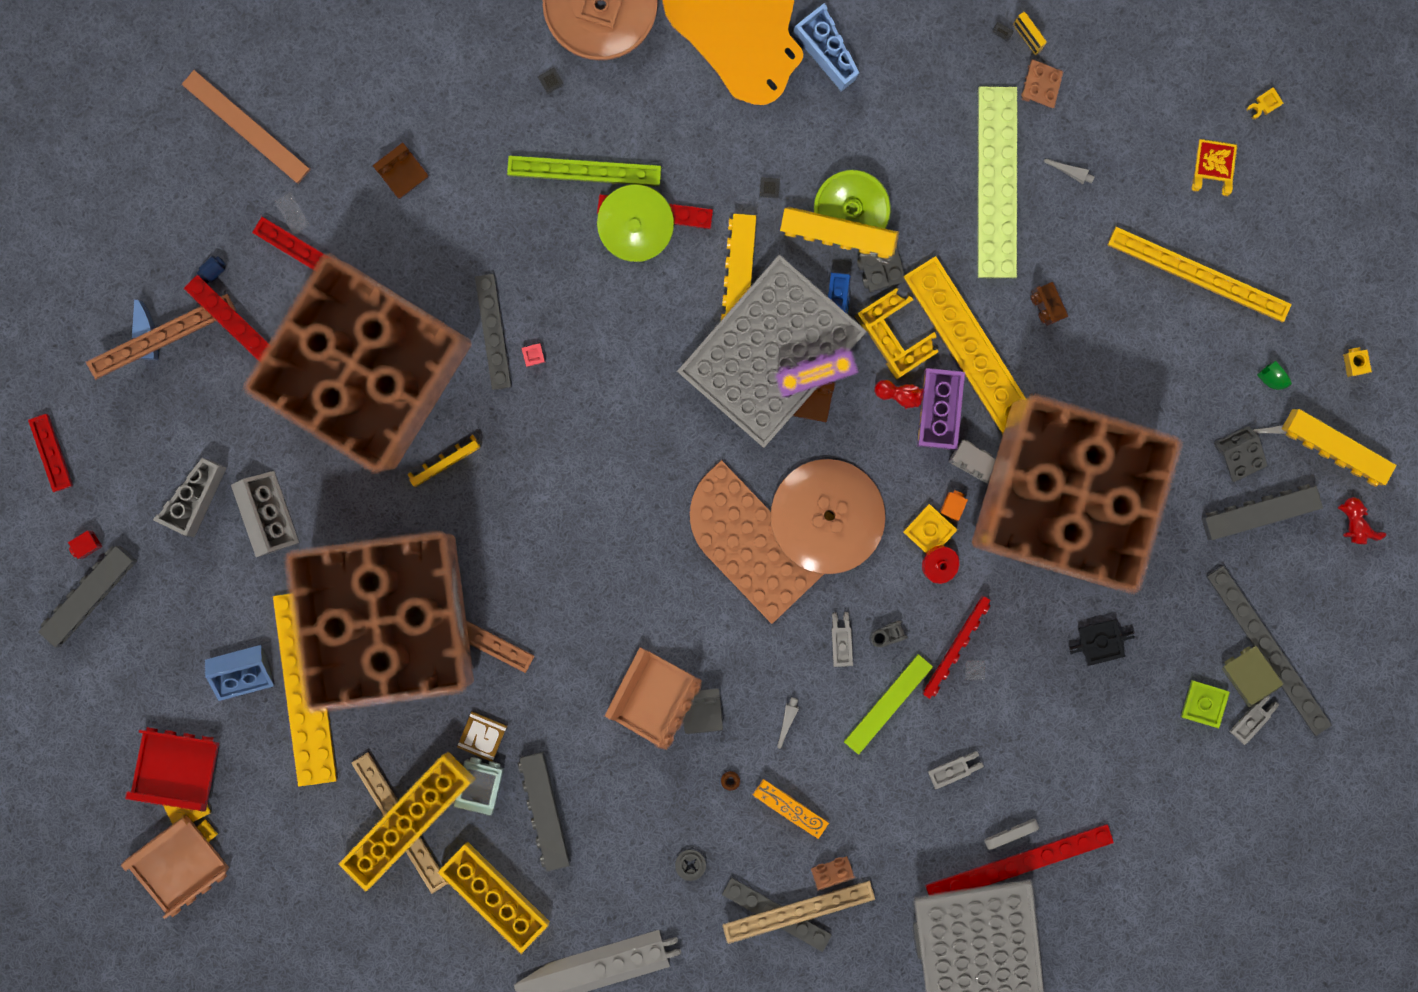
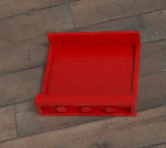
(174, 770)

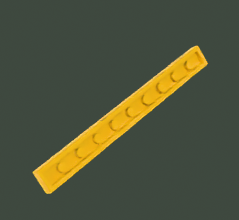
(1199, 274)

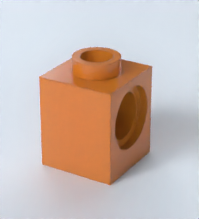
(954, 505)

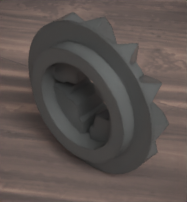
(691, 874)

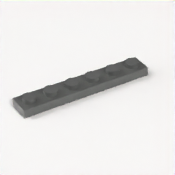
(493, 331)
(759, 903)

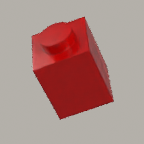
(84, 545)

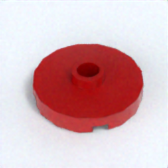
(935, 558)

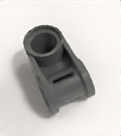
(889, 634)

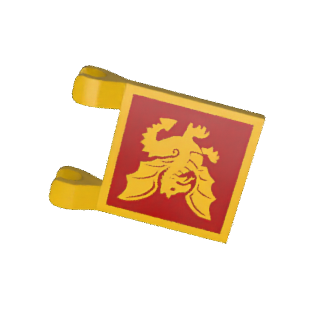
(1215, 162)

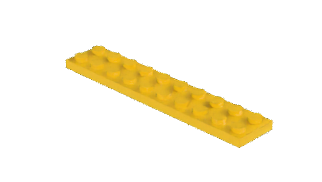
(965, 339)
(308, 728)

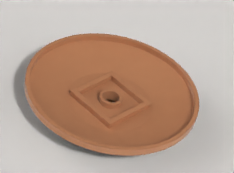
(603, 32)
(800, 520)

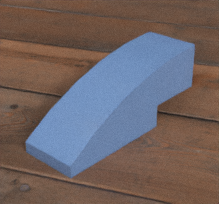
(142, 324)

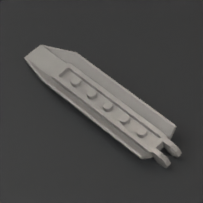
(602, 965)

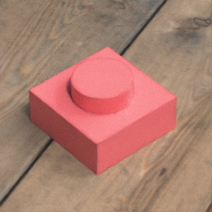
(533, 355)

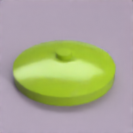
(854, 197)
(635, 223)

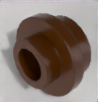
(730, 787)

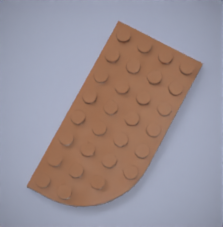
(740, 541)

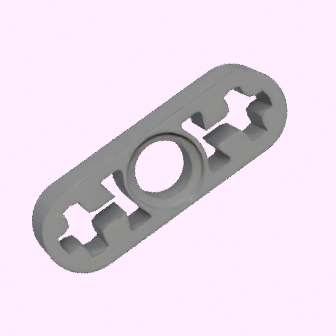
(1008, 836)

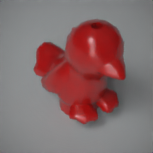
(906, 395)
(1358, 527)

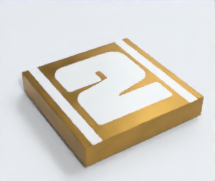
(482, 736)

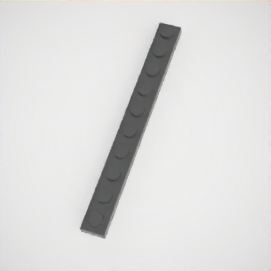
(1263, 640)

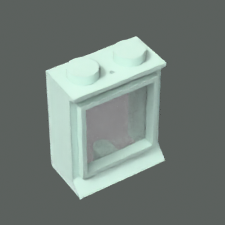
(483, 791)

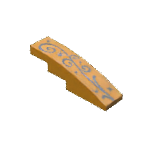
(790, 808)

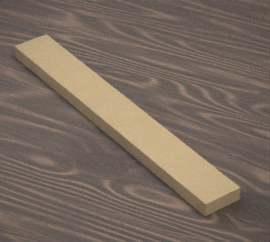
(386, 801)
(798, 912)

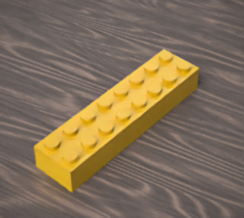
(407, 821)

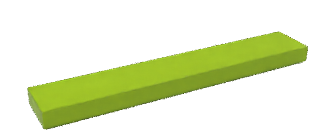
(888, 704)

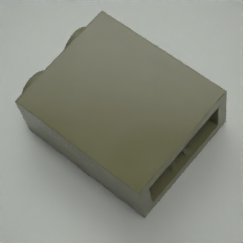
(1252, 675)

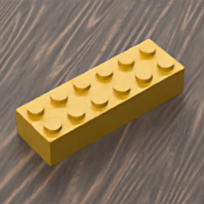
(494, 897)

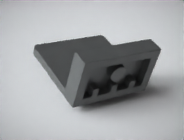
(1242, 453)
(704, 713)

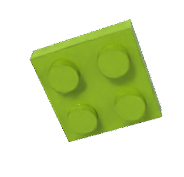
(1205, 704)

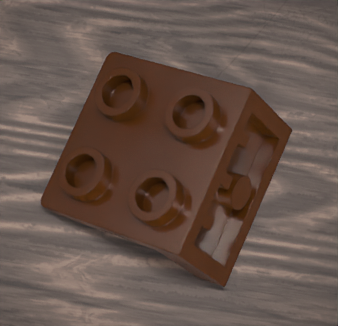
(400, 170)
(1049, 304)
(817, 404)

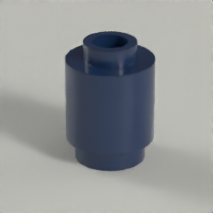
(211, 269)

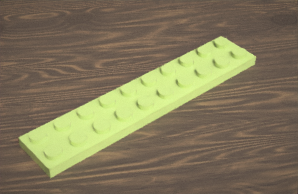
(997, 182)

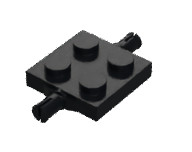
(1101, 642)

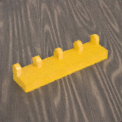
(444, 463)

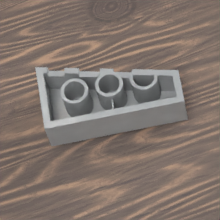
(973, 461)
(192, 499)

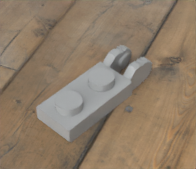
(841, 642)
(1253, 720)
(953, 770)

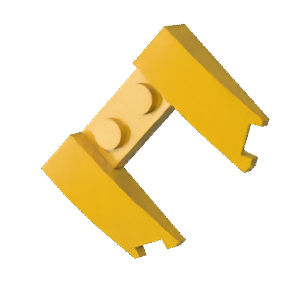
(873, 322)

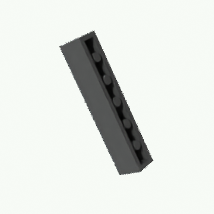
(1262, 513)
(87, 596)
(544, 810)

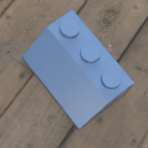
(238, 673)

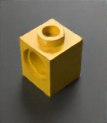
(1351, 368)

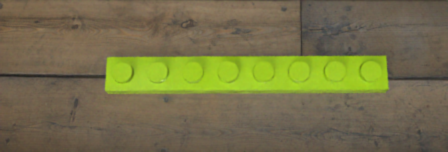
(584, 170)

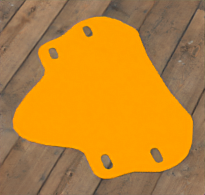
(741, 42)

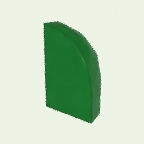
(1275, 376)

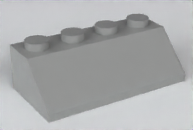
(264, 513)

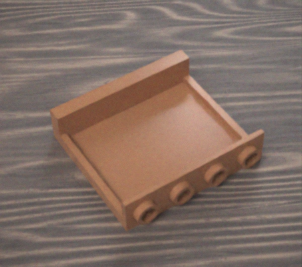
(653, 698)
(177, 866)

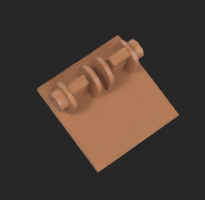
(1042, 84)
(832, 872)

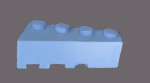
(826, 46)

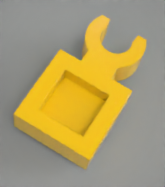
(1266, 102)

